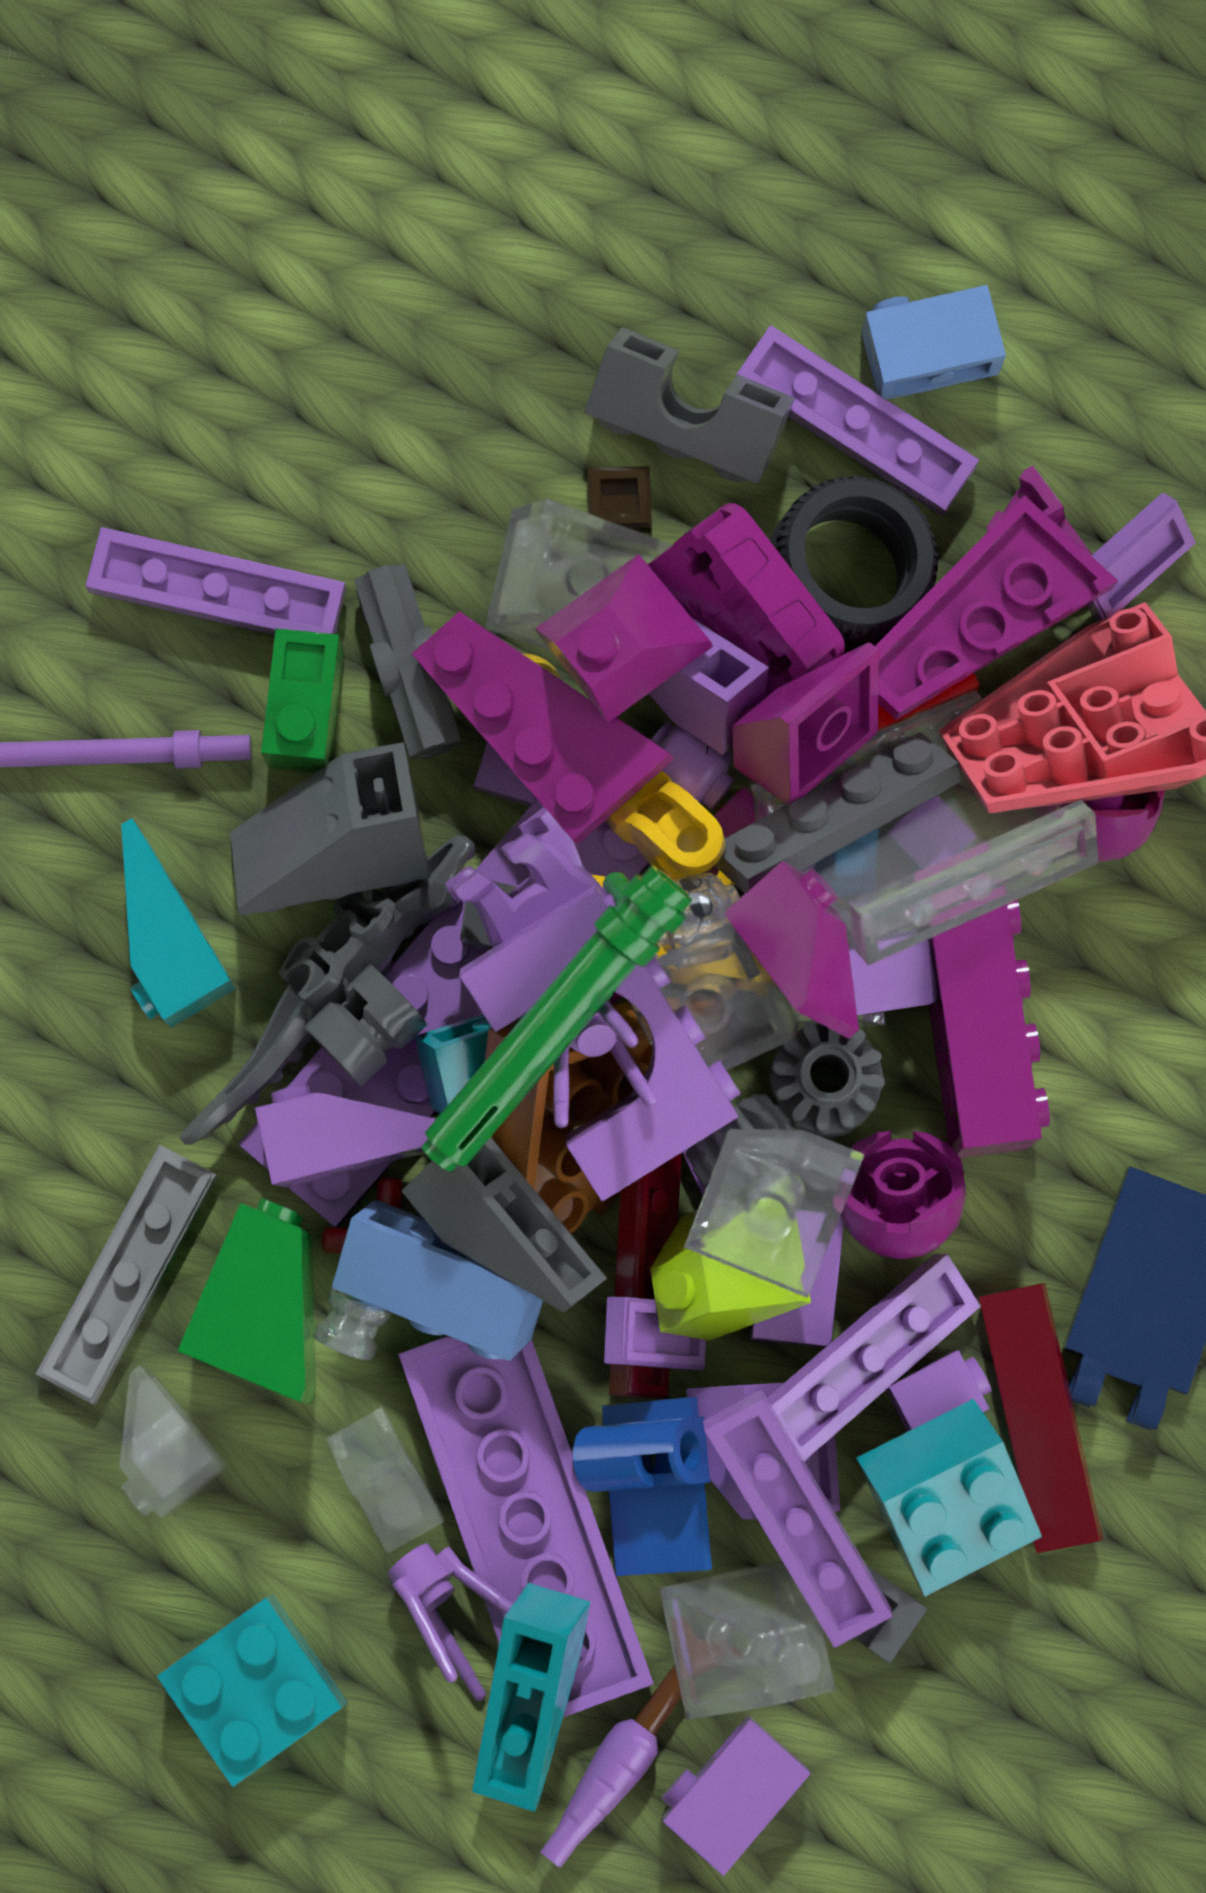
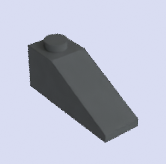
(505, 1226)

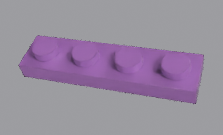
(861, 422)
(212, 585)
(873, 1353)
(797, 1518)

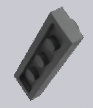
(840, 811)

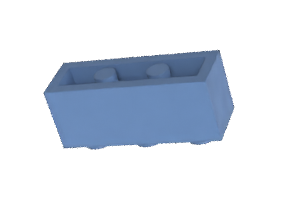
(405, 1268)

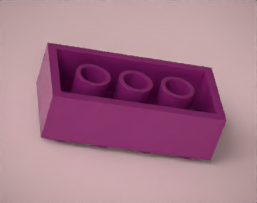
(983, 1039)

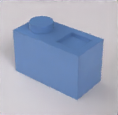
(932, 342)

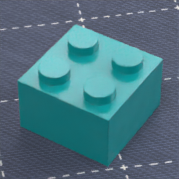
(949, 1497)
(252, 1689)

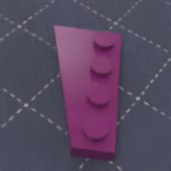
(990, 602)
(541, 726)

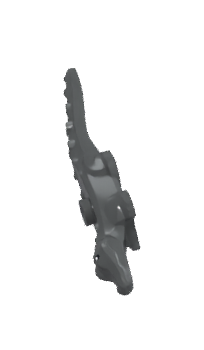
(317, 970)

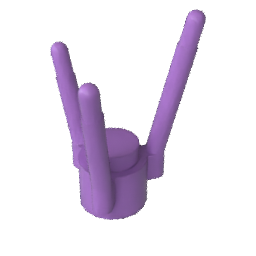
(598, 1037)
(423, 1585)

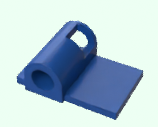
(657, 1510)

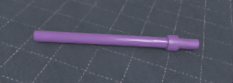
(185, 749)

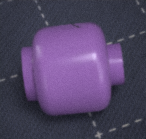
(695, 765)

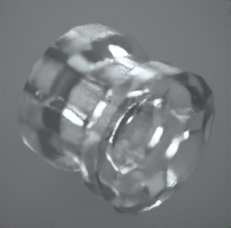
(350, 1326)

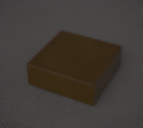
(621, 496)

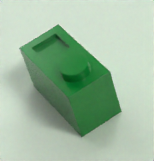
(302, 700)

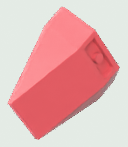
(1085, 722)

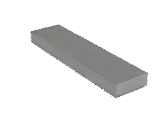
(127, 1275)

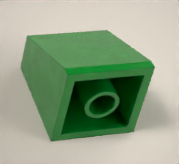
(260, 1304)

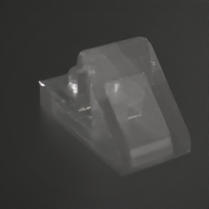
(384, 1480)

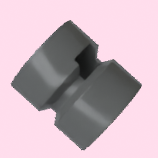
(366, 1025)

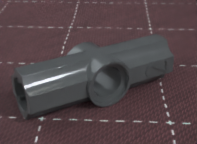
(396, 633)

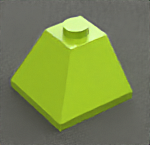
(708, 1297)

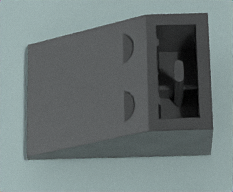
(333, 835)

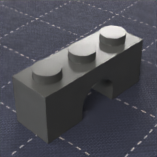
(638, 397)

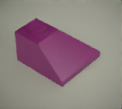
(623, 637)
(809, 725)
(800, 944)

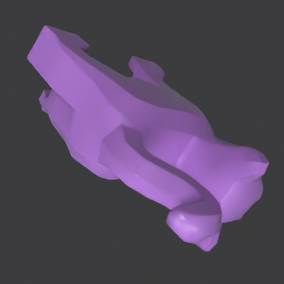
(554, 880)

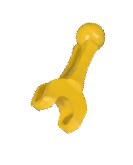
(666, 824)

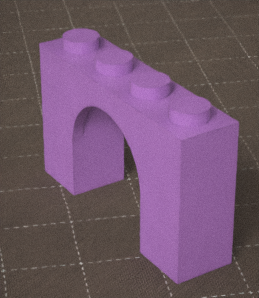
(688, 1093)

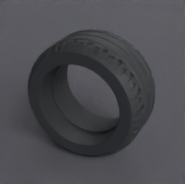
(888, 516)

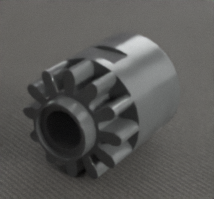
(821, 1112)

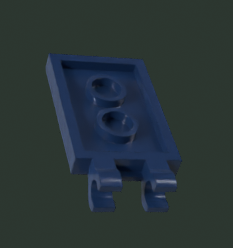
(1143, 1298)

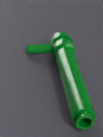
(622, 940)

